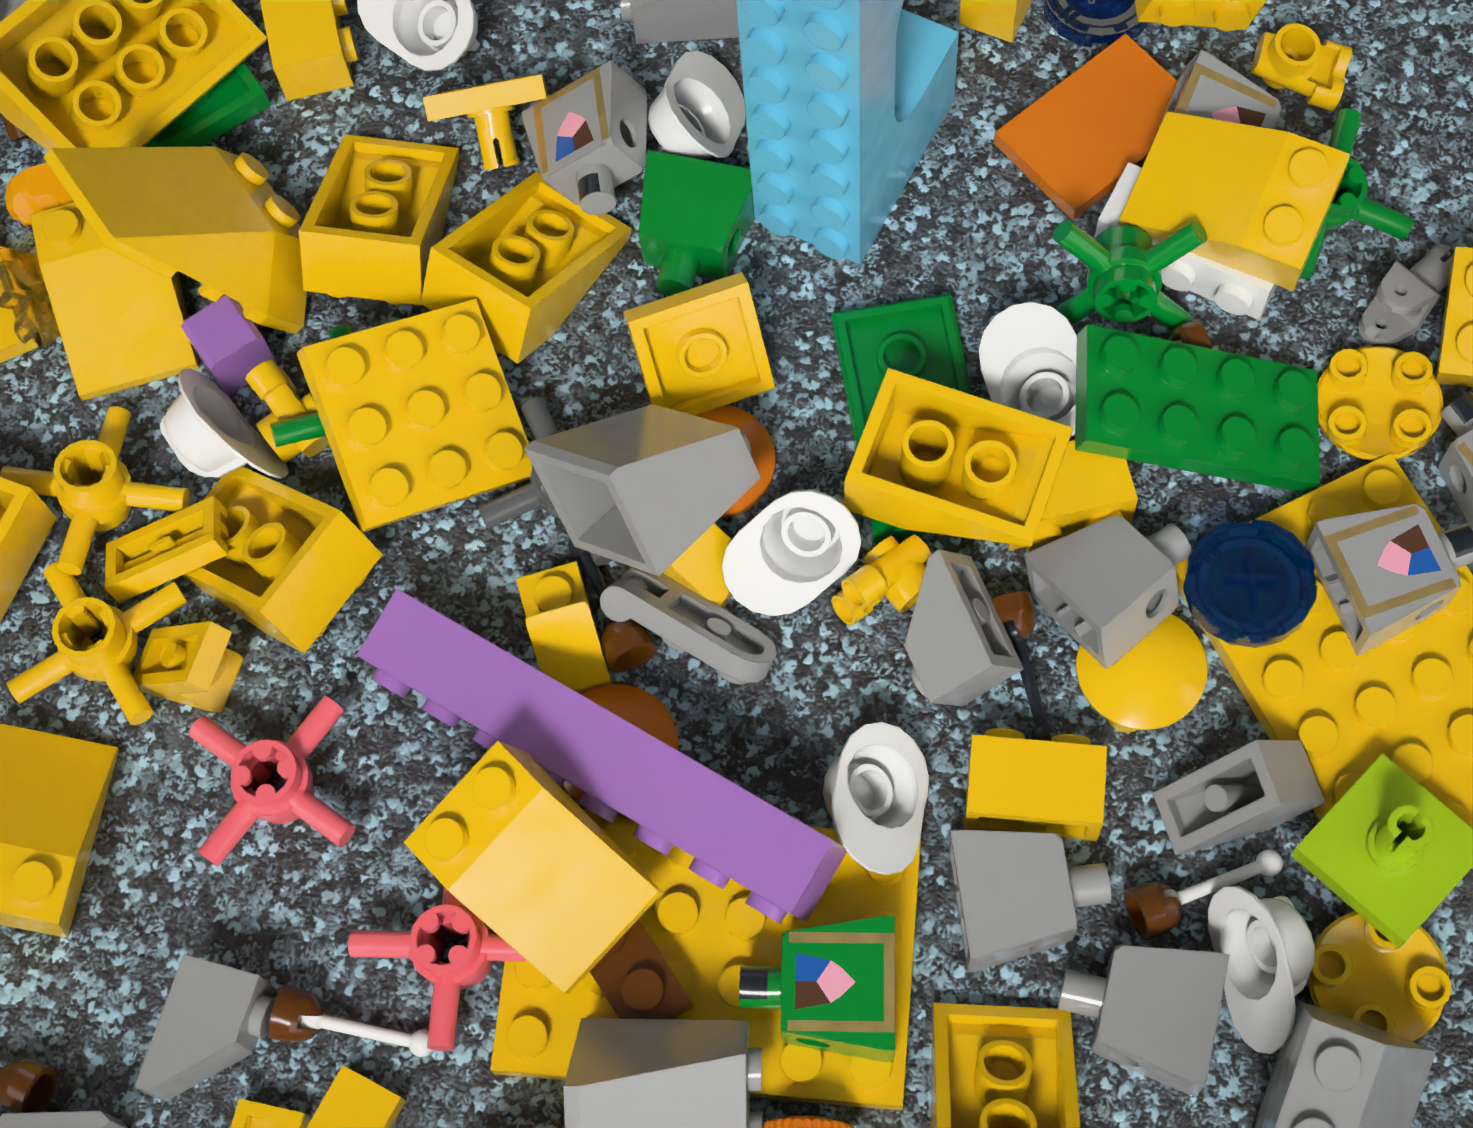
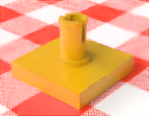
(489, 108)
(701, 347)

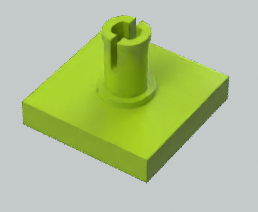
(1389, 850)

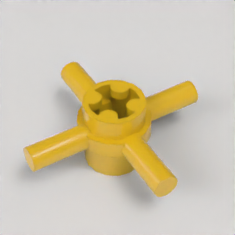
(95, 488)
(99, 661)

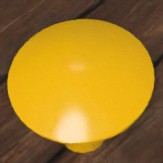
(1379, 402)
(1151, 682)
(1376, 982)

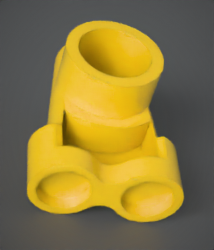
(1300, 63)
(283, 399)
(890, 573)

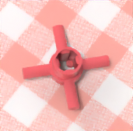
(251, 769)
(422, 945)

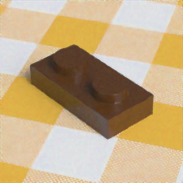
(639, 979)

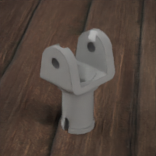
(1405, 299)

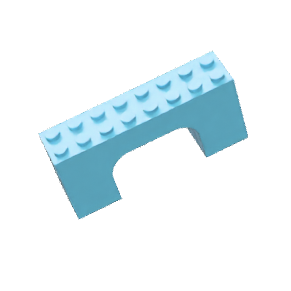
(839, 112)

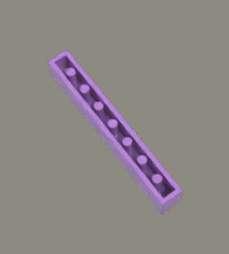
(605, 757)

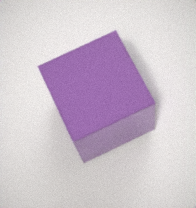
(226, 343)

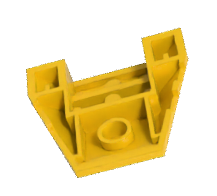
(194, 216)

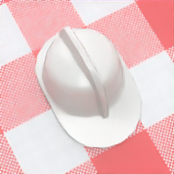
(423, 31)
(698, 109)
(1031, 362)
(212, 433)
(791, 552)
(878, 797)
(1266, 965)

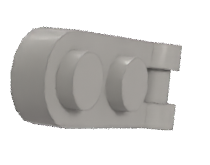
(691, 624)

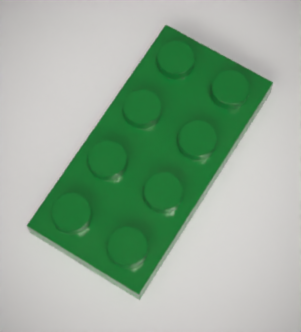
(1196, 409)

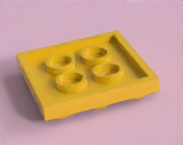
(417, 414)

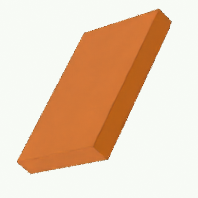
(1090, 126)

